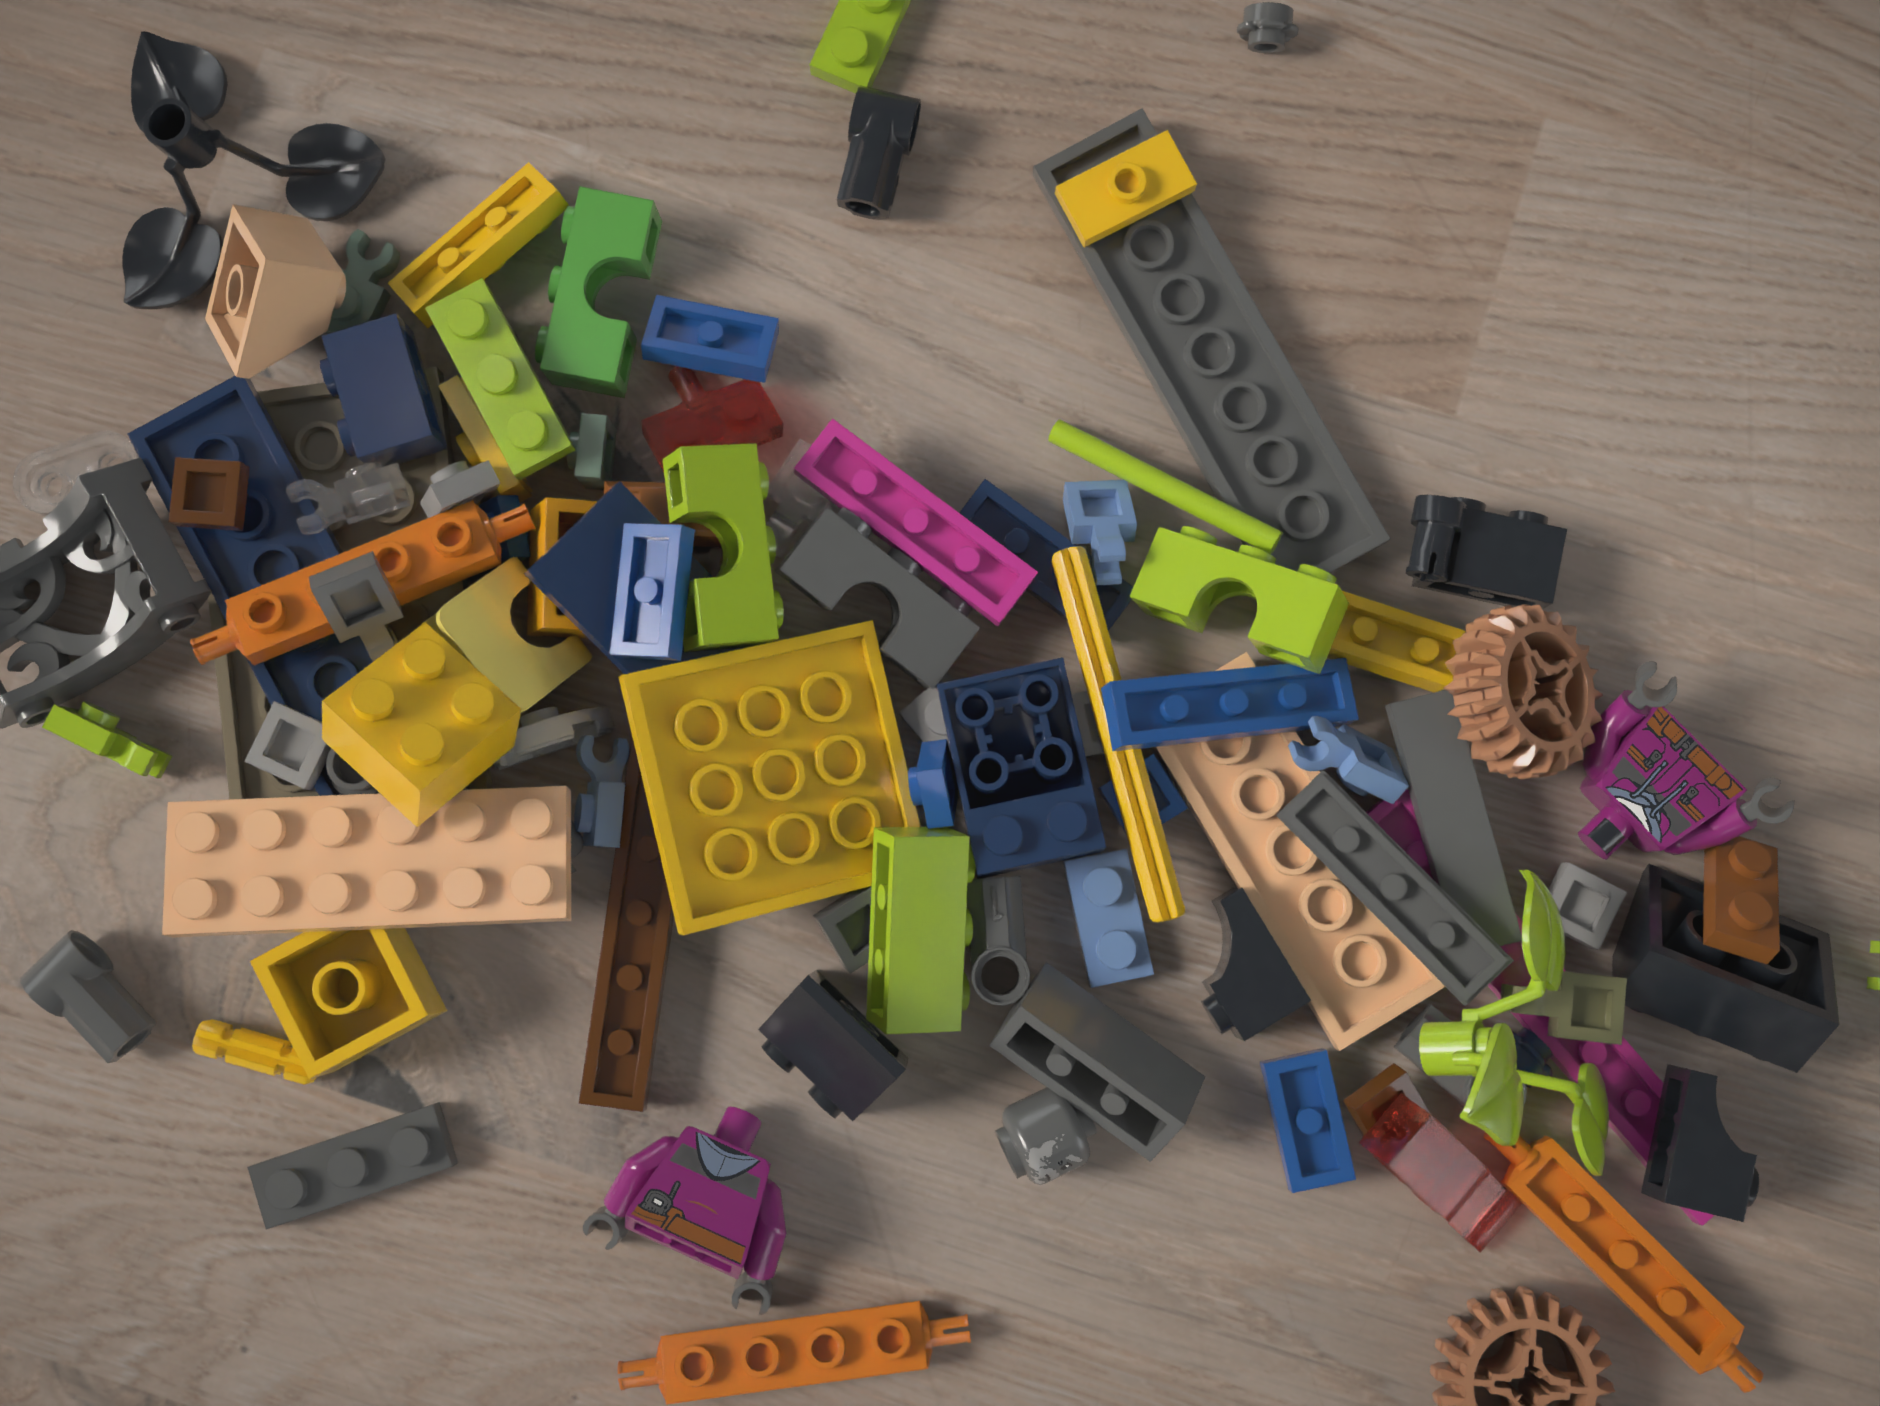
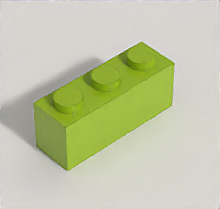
(919, 929)

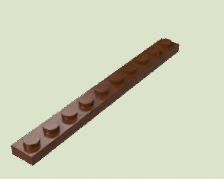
(632, 950)

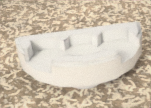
(548, 732)

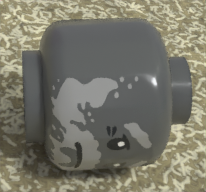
(1044, 1136)

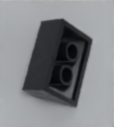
(1765, 1010)

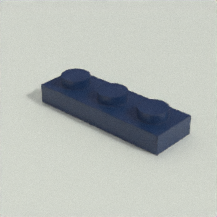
(1035, 545)

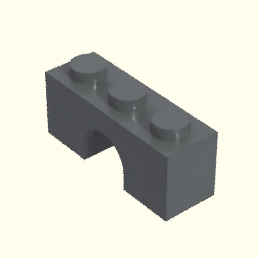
(925, 626)

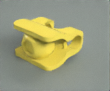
(482, 631)

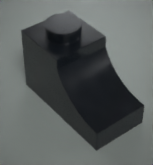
(1252, 977)
(1692, 1155)

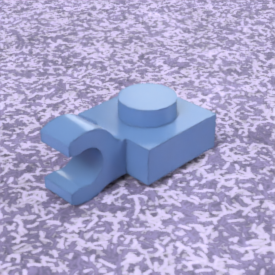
(1105, 518)
(1361, 761)
(601, 809)

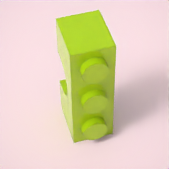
(726, 493)
(1191, 575)

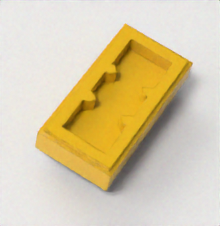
(1125, 188)
(477, 440)

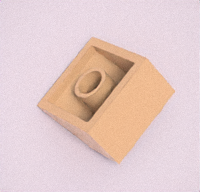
(271, 289)

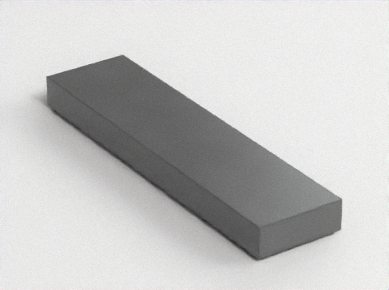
(1452, 812)
(1394, 888)

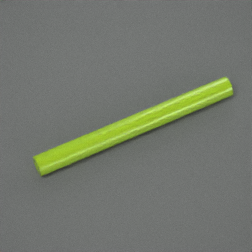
(1165, 486)

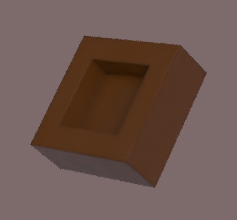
(209, 494)
(1376, 1096)

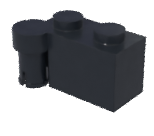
(1484, 553)

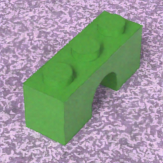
(605, 239)

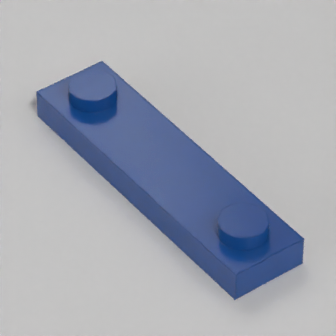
(1226, 704)

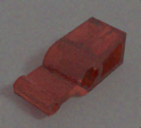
(1440, 1171)

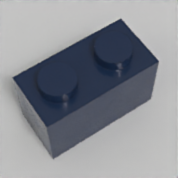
(382, 392)

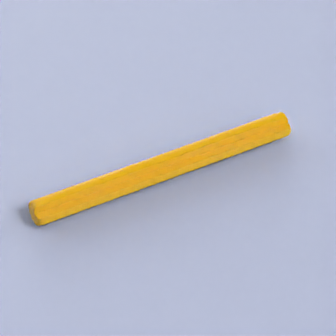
(1126, 766)

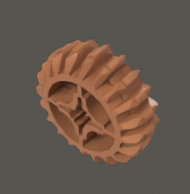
(1523, 692)
(1519, 1325)

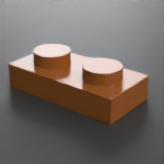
(1742, 899)

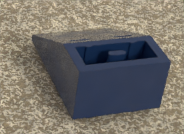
(1020, 768)

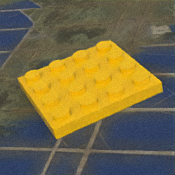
(768, 772)

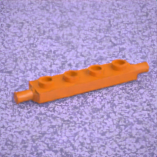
(414, 559)
(1626, 1258)
(794, 1352)

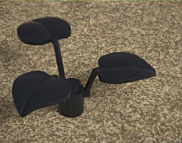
(172, 95)

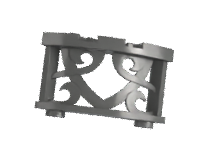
(116, 510)

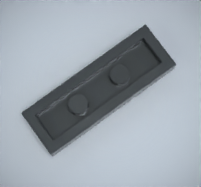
(352, 1165)

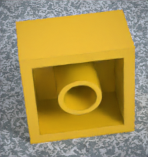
(420, 723)
(346, 993)

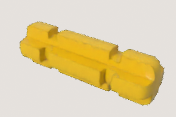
(249, 1050)

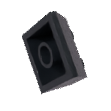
(832, 1047)

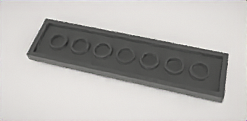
(1219, 368)

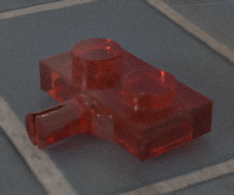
(712, 417)

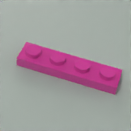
(915, 522)

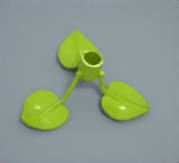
(1491, 1052)

